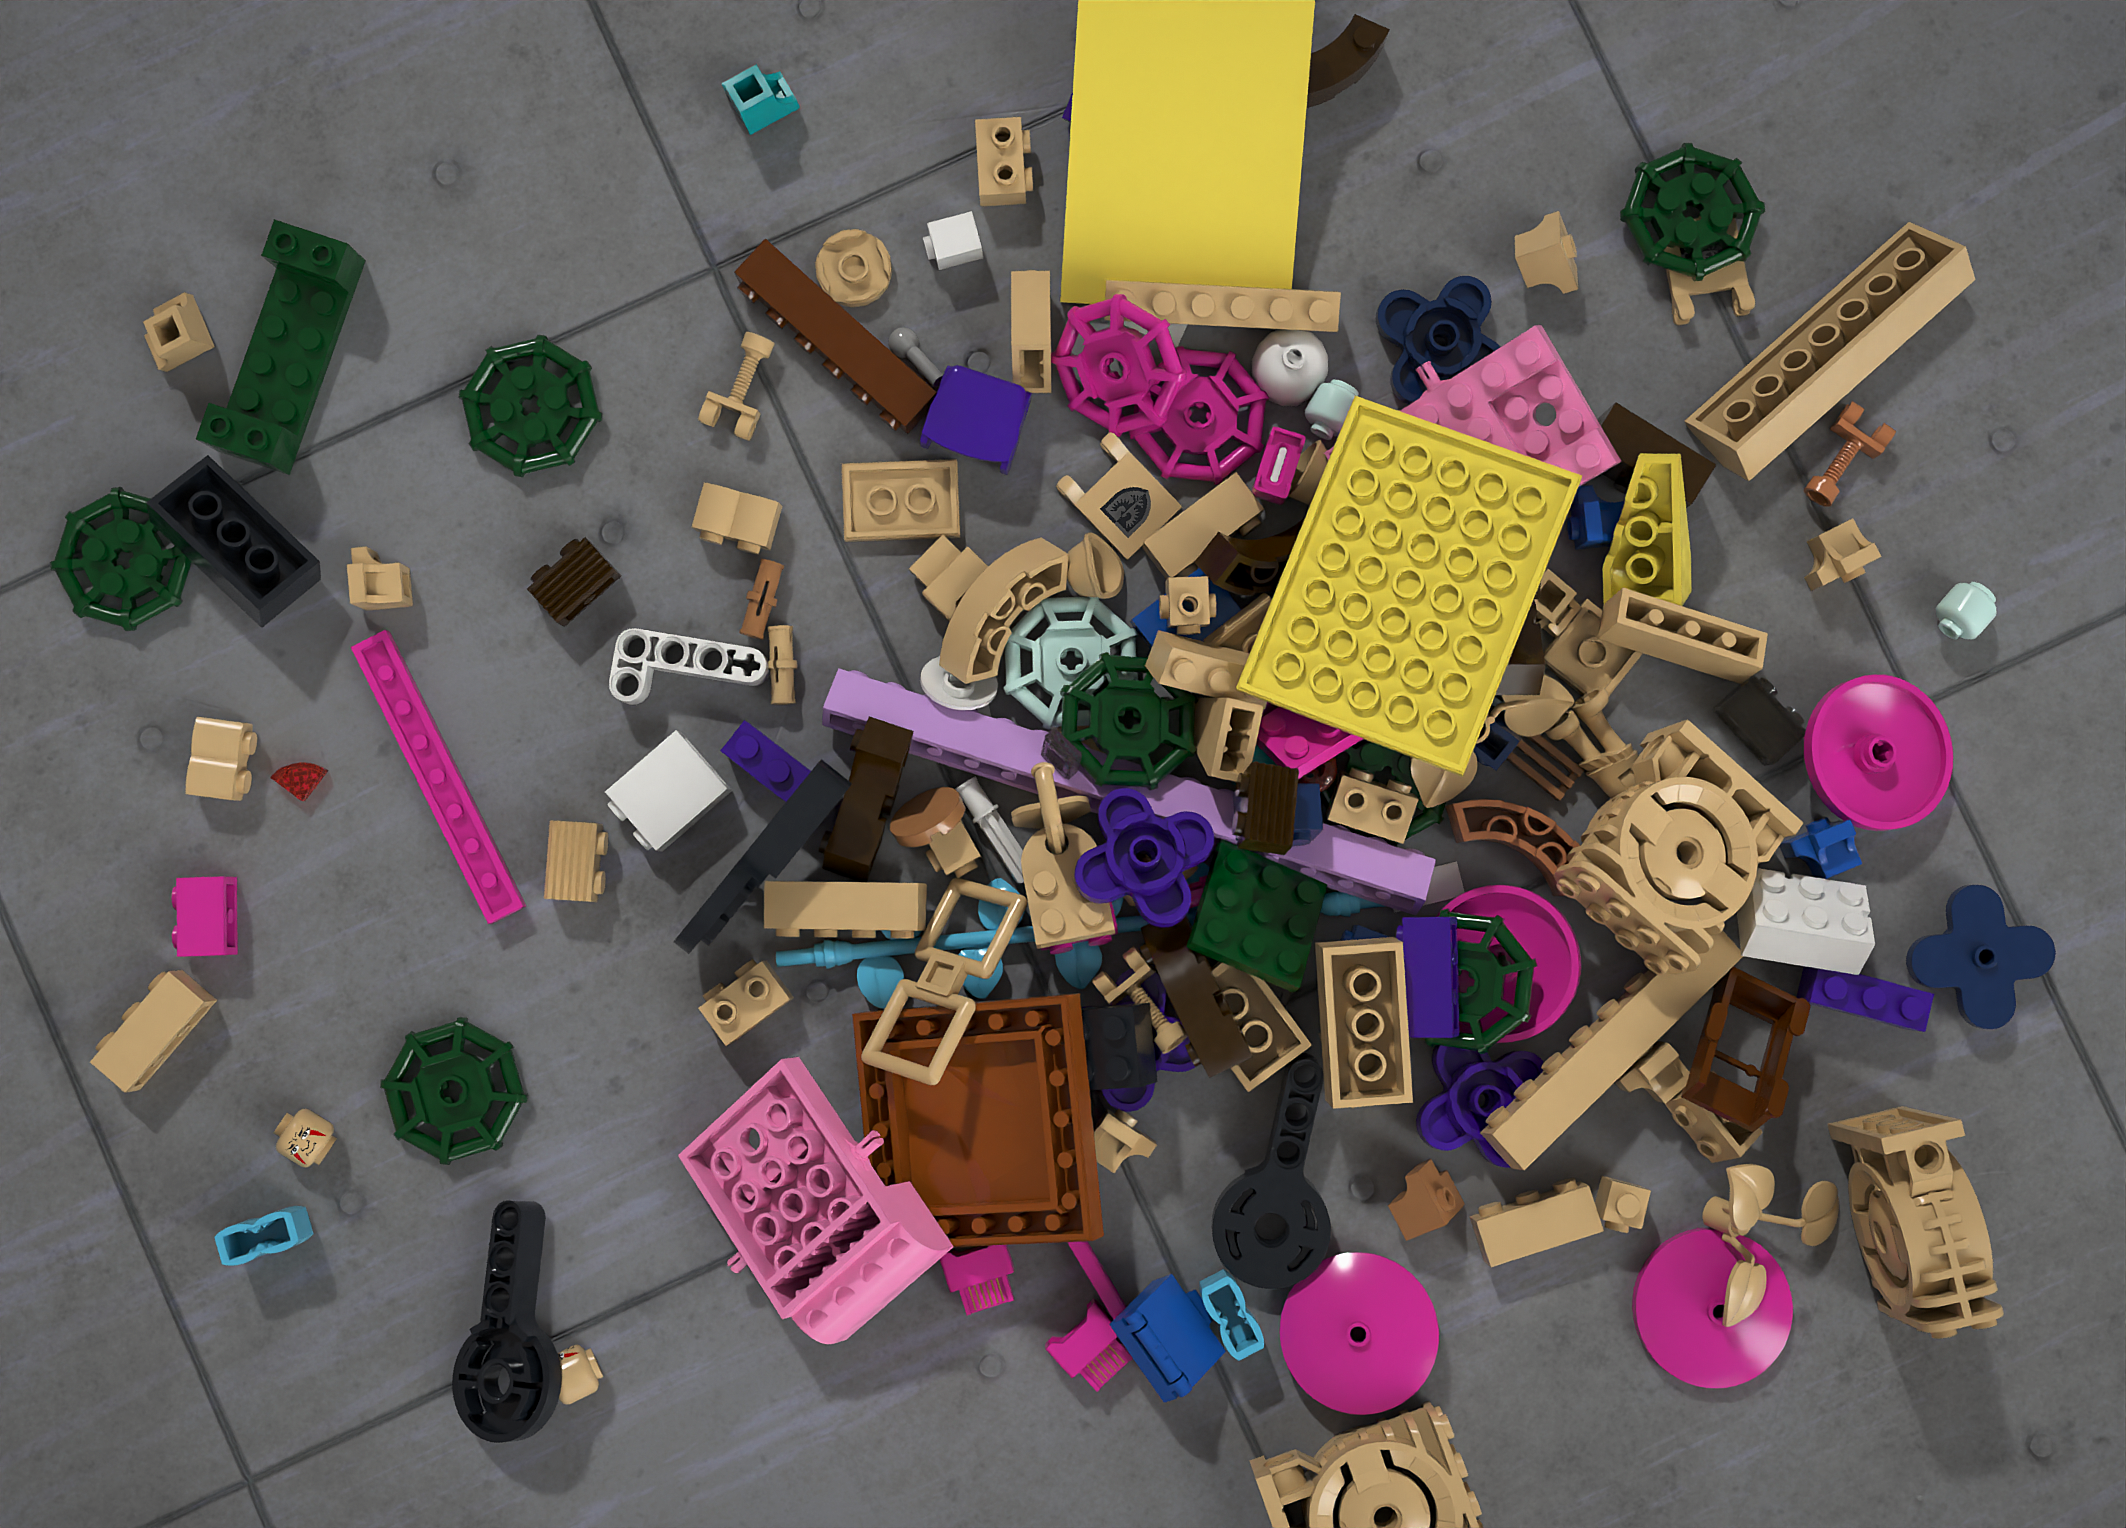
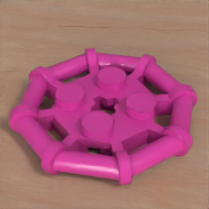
(1135, 356)
(1220, 424)

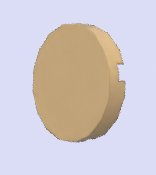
(853, 268)

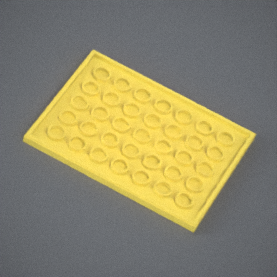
(1185, 143)
(1409, 584)

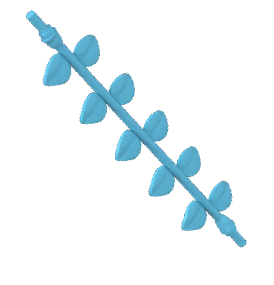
(881, 972)

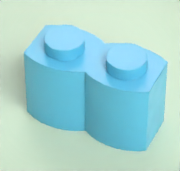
(263, 1235)
(1234, 1320)

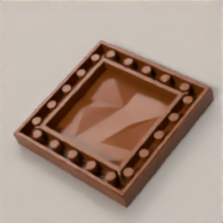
(1005, 1132)

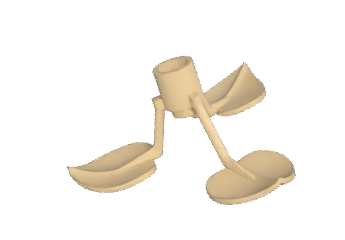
(1523, 715)
(1750, 1193)

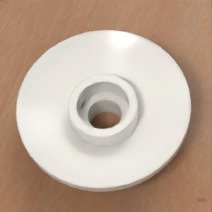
(952, 692)

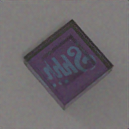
(1061, 754)

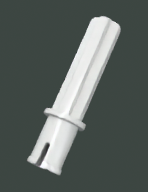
(992, 826)

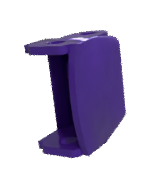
(977, 416)

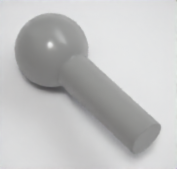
(904, 344)

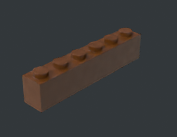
(835, 336)

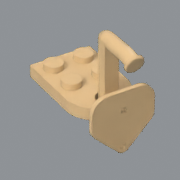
(1054, 903)

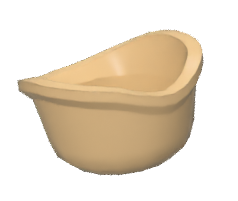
(1094, 568)

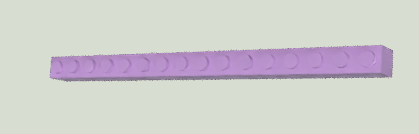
(1008, 752)

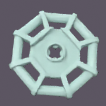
(1053, 646)

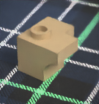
(1548, 255)
(177, 332)
(1840, 554)
(377, 584)
(1556, 604)
(1657, 1072)
(1119, 1139)

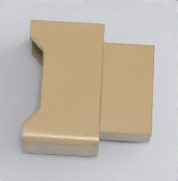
(946, 574)

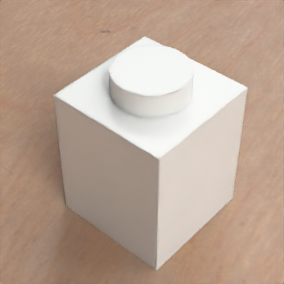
(953, 241)

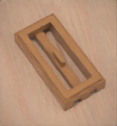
(1567, 781)

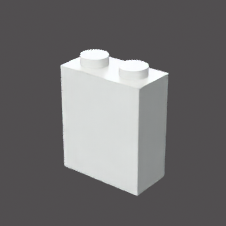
(667, 792)

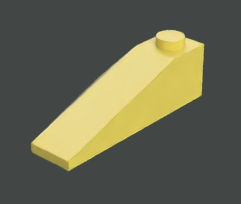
(1652, 534)

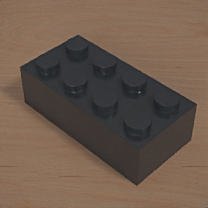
(234, 541)
(1119, 1046)

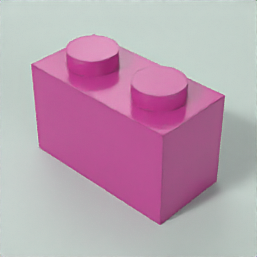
(205, 916)

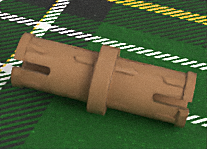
(769, 573)

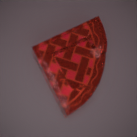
(300, 778)

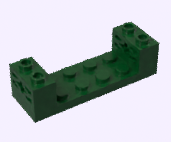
(287, 349)

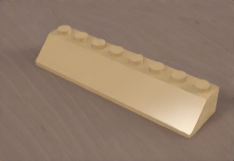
(1831, 349)

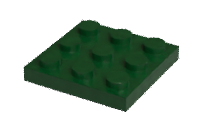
(1257, 916)

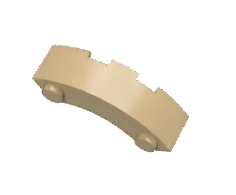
(993, 601)

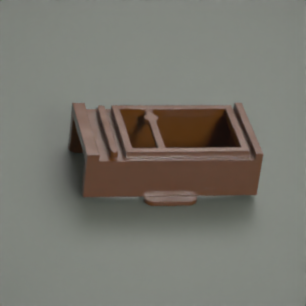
(1724, 1097)

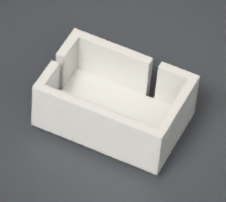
(1806, 922)

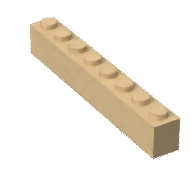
(1601, 1055)

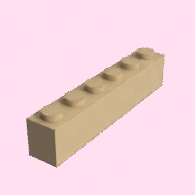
(1232, 305)

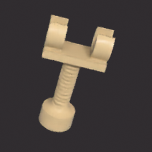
(756, 349)
(1168, 1034)

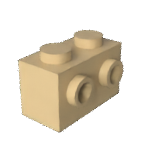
(1001, 161)
(1372, 805)
(744, 1002)
(1714, 1135)

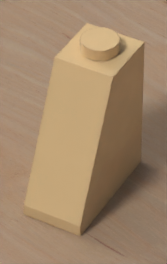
(1031, 330)
(1226, 735)

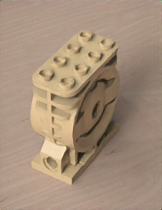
(1631, 847)
(1919, 1221)
(1415, 1443)

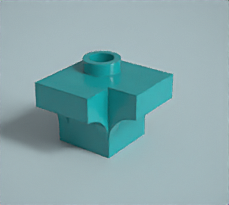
(760, 97)

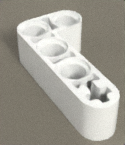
(691, 664)

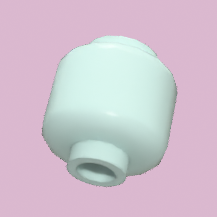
(1329, 408)
(1966, 610)

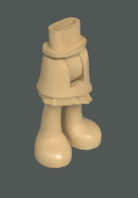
(1610, 769)

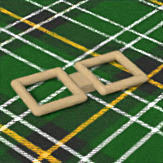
(943, 980)

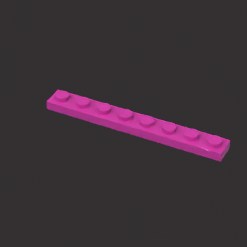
(438, 776)

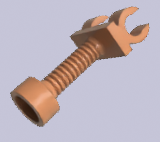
(1824, 488)

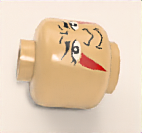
(304, 1137)
(579, 1374)

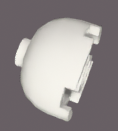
(1290, 366)

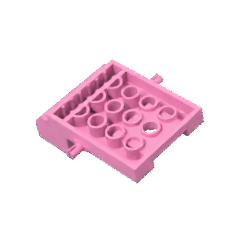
(1500, 401)
(811, 1207)

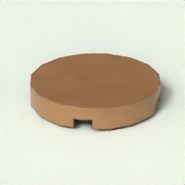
(926, 815)

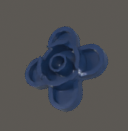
(1414, 321)
(1952, 958)

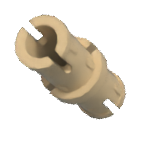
(781, 665)

